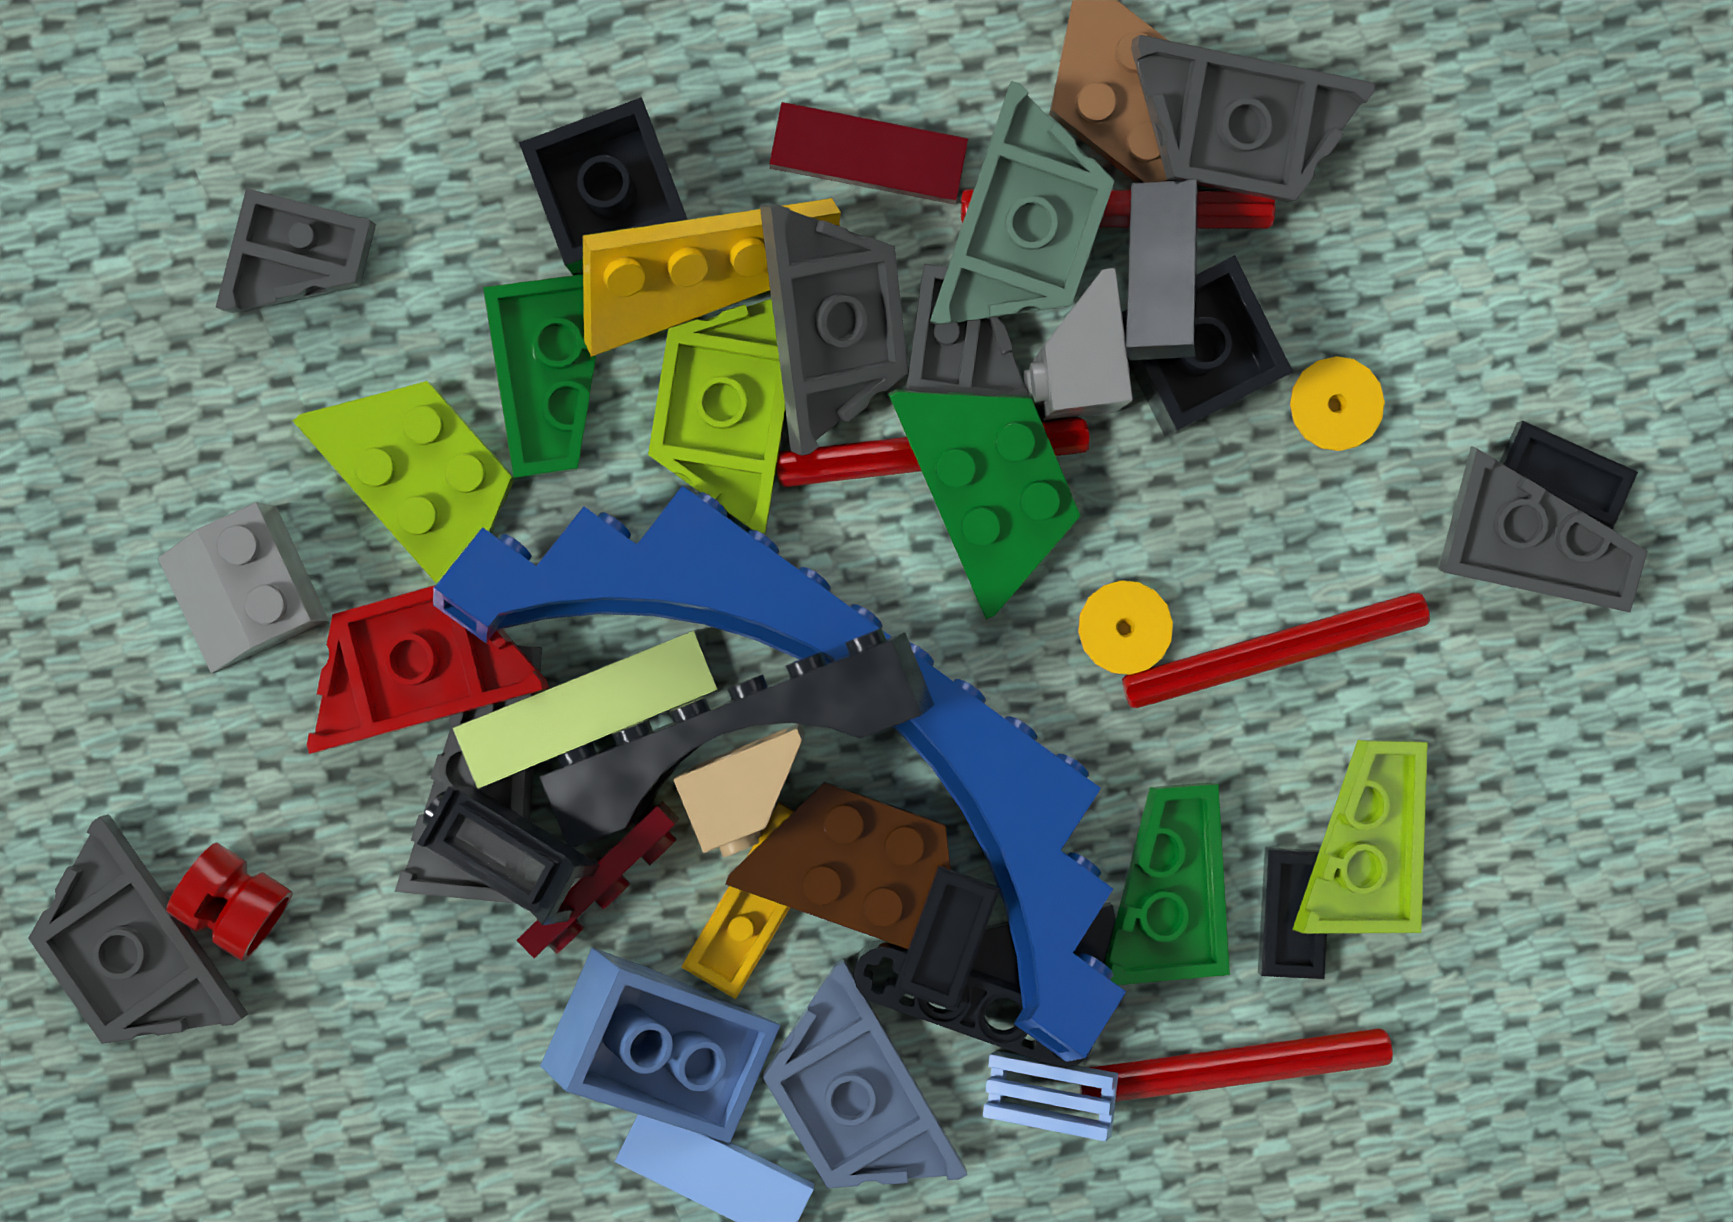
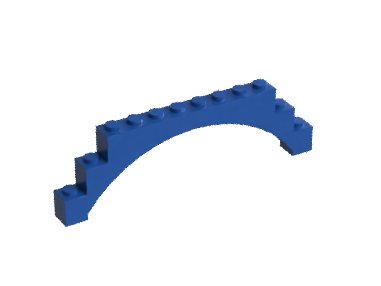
(716, 574)

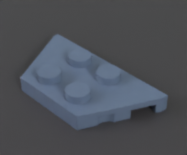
(855, 1094)

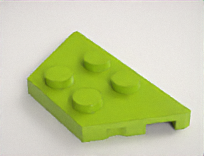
(723, 409)
(414, 469)

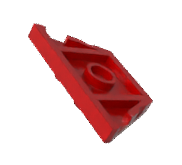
(410, 666)

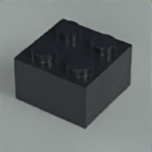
(601, 177)
(1231, 359)

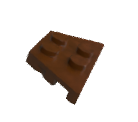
(849, 863)

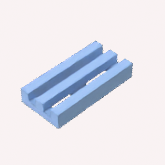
(998, 1087)

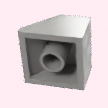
(1085, 359)
(242, 585)

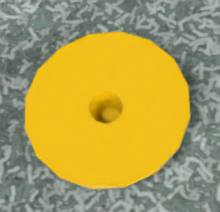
(1337, 403)
(1125, 627)

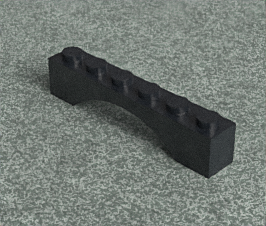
(852, 694)

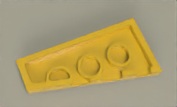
(675, 272)

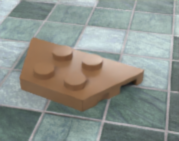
(1101, 90)

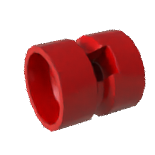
(229, 901)

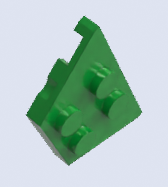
(990, 483)

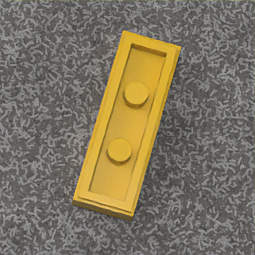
(737, 931)

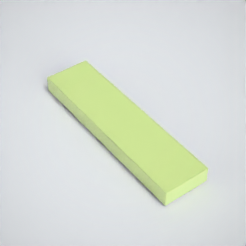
(584, 709)

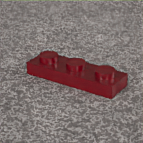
(645, 841)

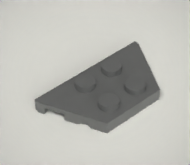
(1242, 118)
(832, 320)
(122, 953)

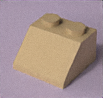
(738, 790)

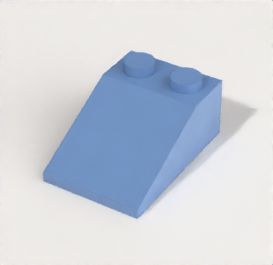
(658, 1047)

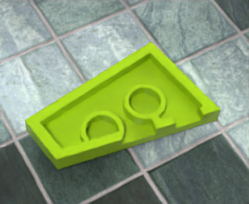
(1373, 846)

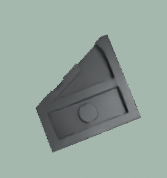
(291, 252)
(959, 355)

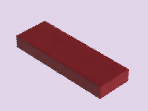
(868, 153)

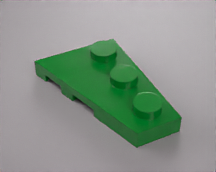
(541, 371)
(1174, 892)

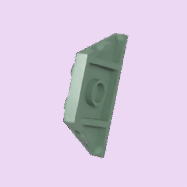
(1025, 220)

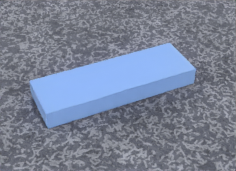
(714, 1173)

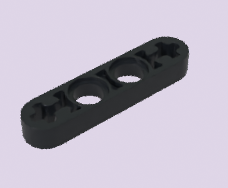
(970, 1014)

